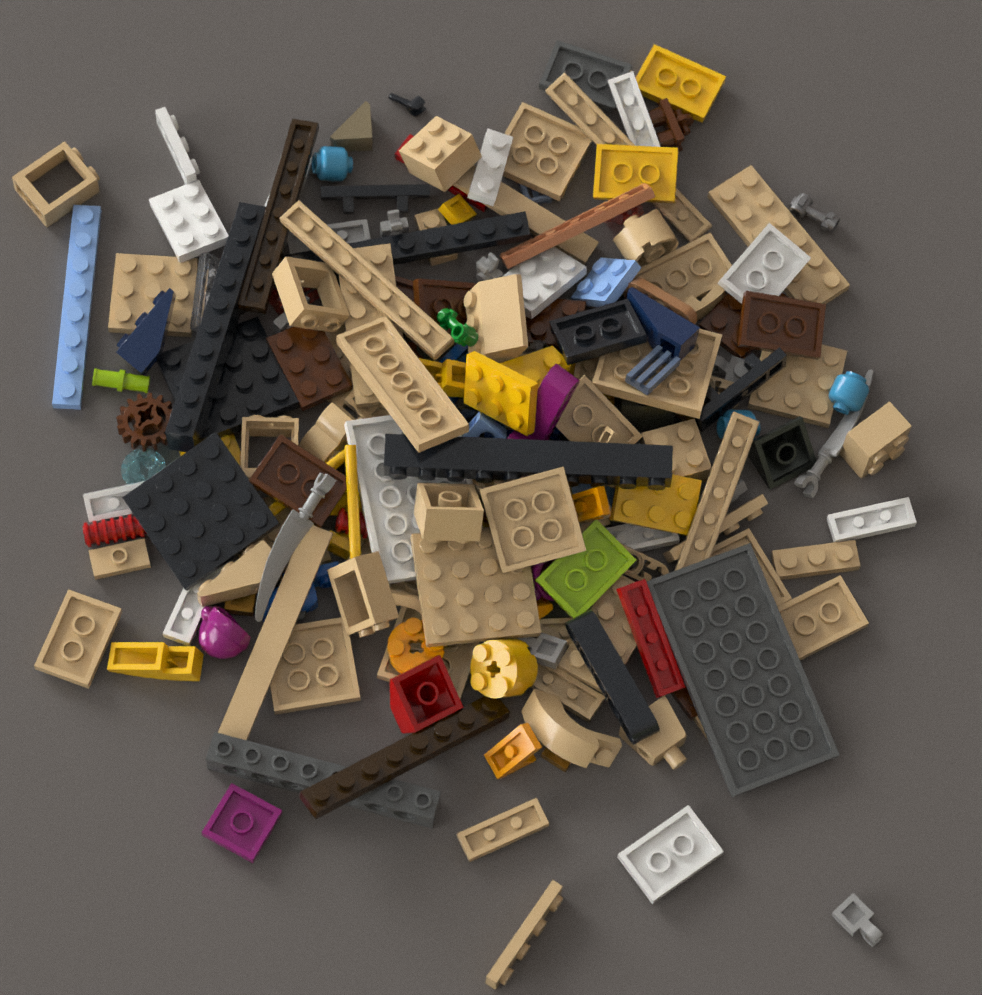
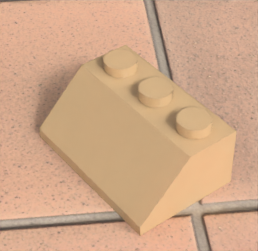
(498, 316)

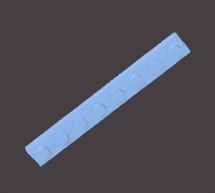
(76, 307)

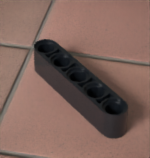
(612, 677)

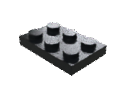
(598, 331)

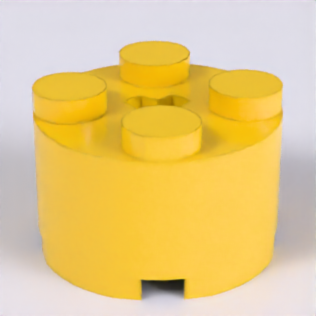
(502, 668)

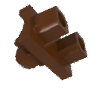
(674, 125)

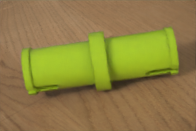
(121, 380)

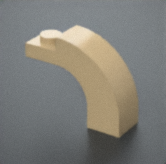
(564, 735)

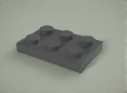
(587, 70)

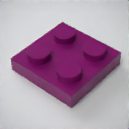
(242, 823)

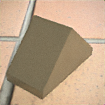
(355, 132)

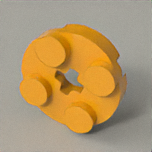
(399, 646)

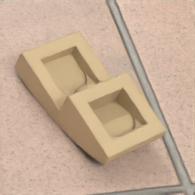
(708, 303)

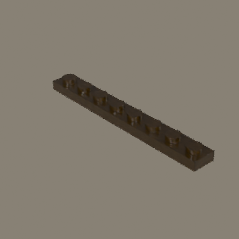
(272, 233)
(403, 756)

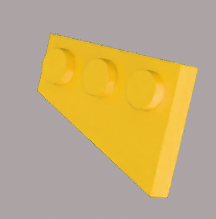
(537, 364)

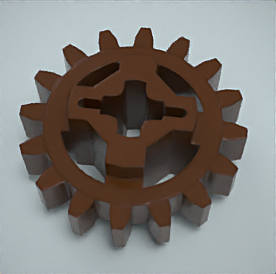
(146, 420)

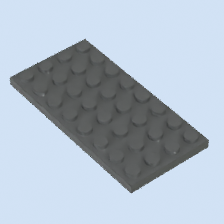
(742, 670)

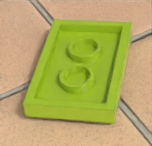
(585, 576)

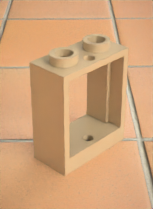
(63, 205)
(298, 273)
(268, 427)
(363, 594)

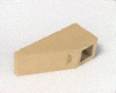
(237, 577)

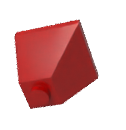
(423, 695)

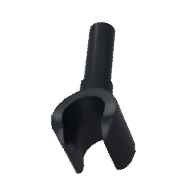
(414, 107)

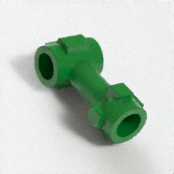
(461, 333)

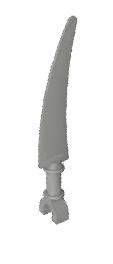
(830, 448)
(288, 539)

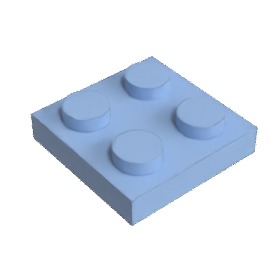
(606, 281)

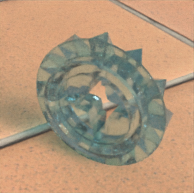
(131, 465)

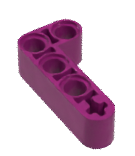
(552, 400)

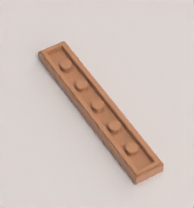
(577, 225)

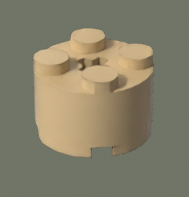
(646, 238)

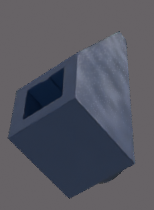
(663, 325)
(150, 335)

